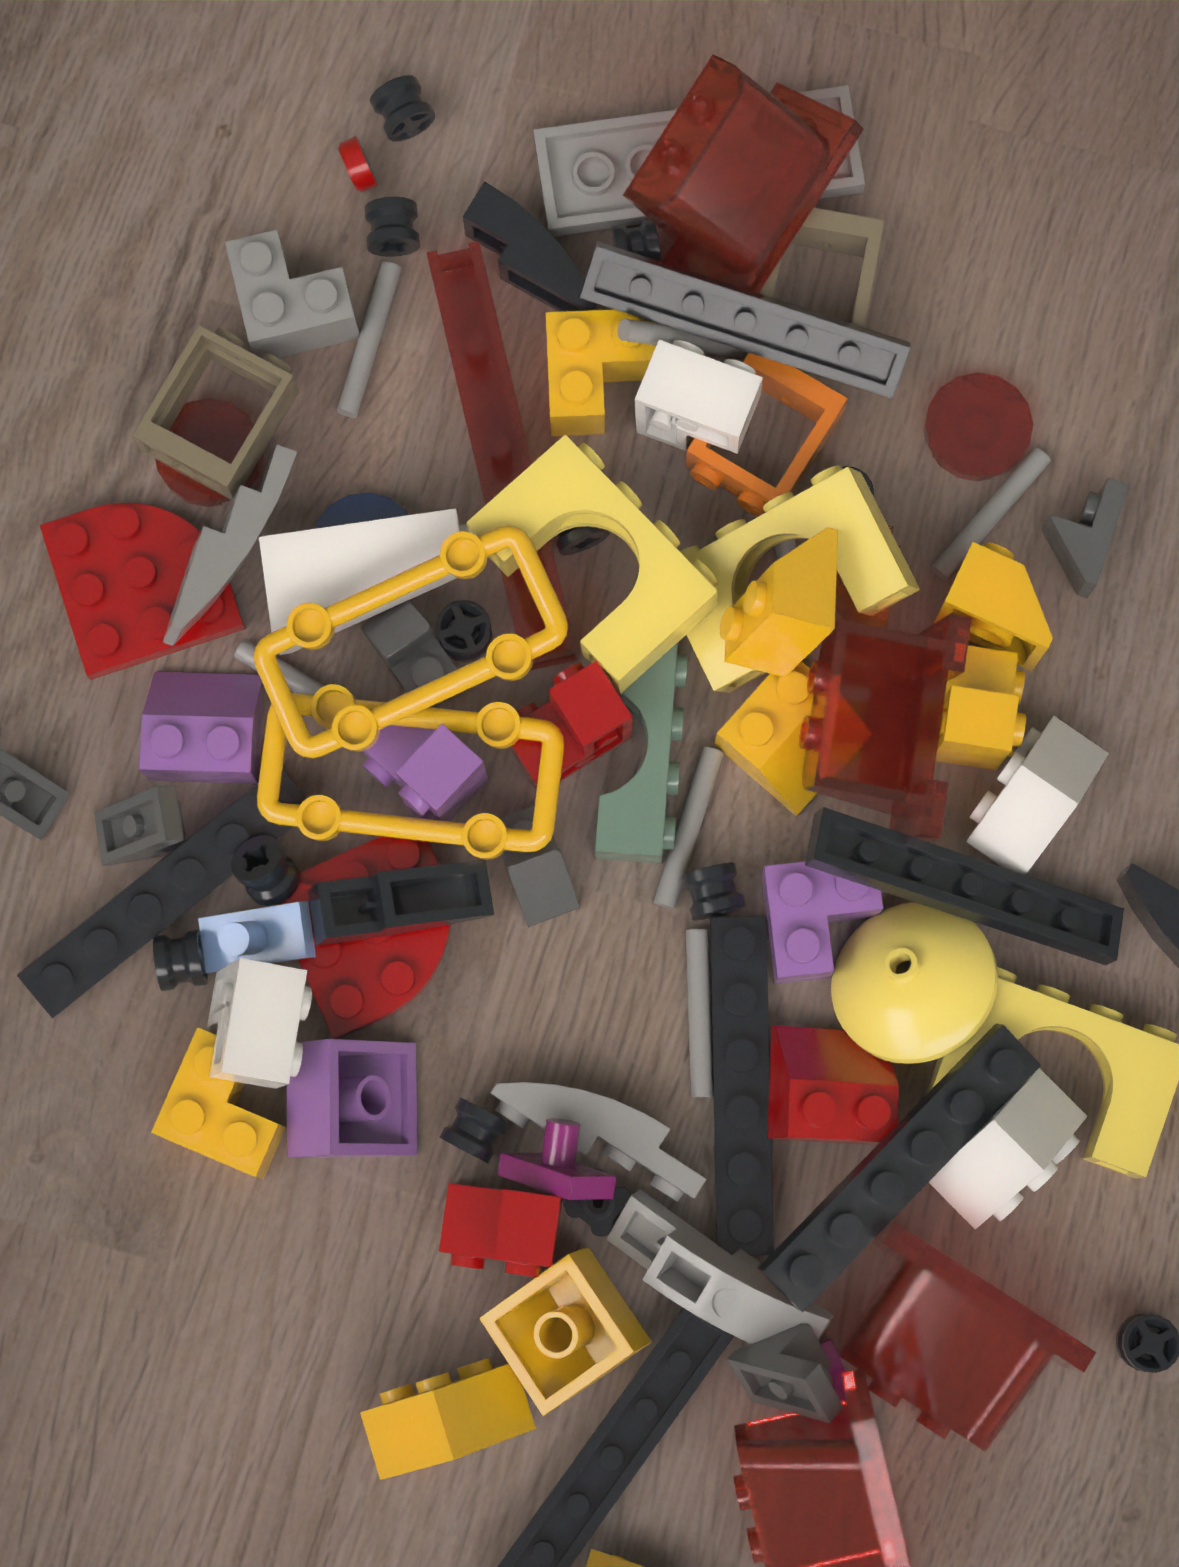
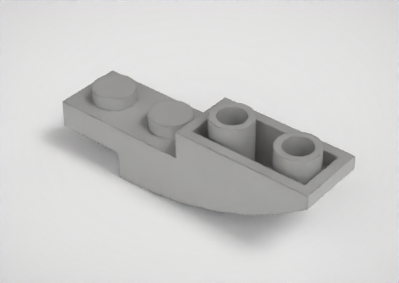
(627, 1132)
(705, 1277)

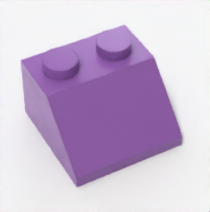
(202, 728)
(353, 1100)

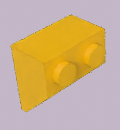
(1001, 604)
(785, 609)
(765, 737)
(565, 1330)

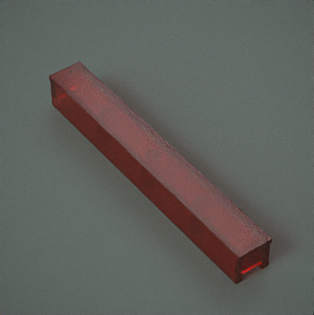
(491, 415)

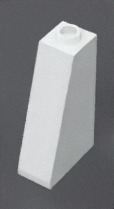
(347, 558)

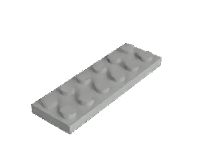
(593, 162)

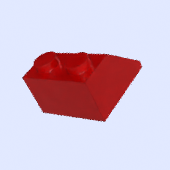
(828, 1088)

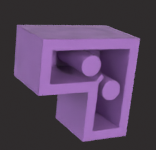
(429, 767)
(798, 911)

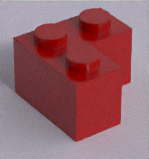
(585, 712)
(500, 1227)

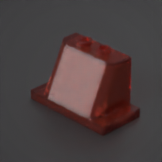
(739, 173)
(881, 719)
(952, 1342)
(820, 1488)

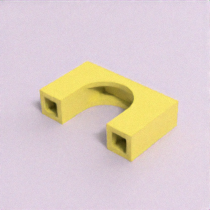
(571, 491)
(866, 558)
(1135, 1068)

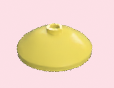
(931, 1004)

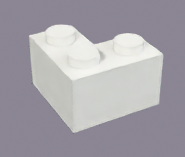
(695, 398)
(1039, 794)
(257, 1022)
(1011, 1152)

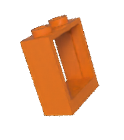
(799, 393)

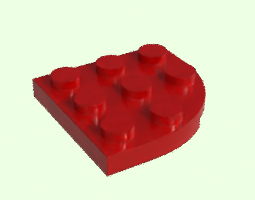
(121, 581)
(377, 975)

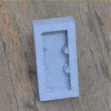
(258, 934)

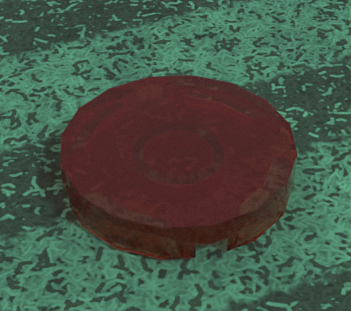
(978, 426)
(218, 430)

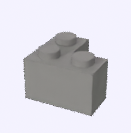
(287, 313)

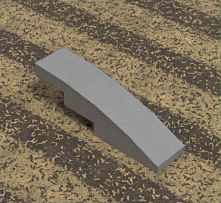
(221, 554)

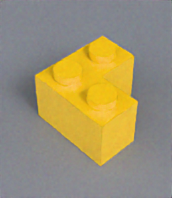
(582, 357)
(981, 711)
(204, 1115)
(446, 1418)

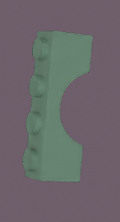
(633, 817)

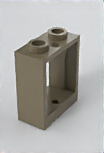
(845, 235)
(227, 350)

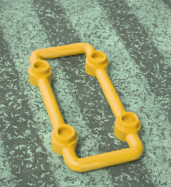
(506, 657)
(481, 835)

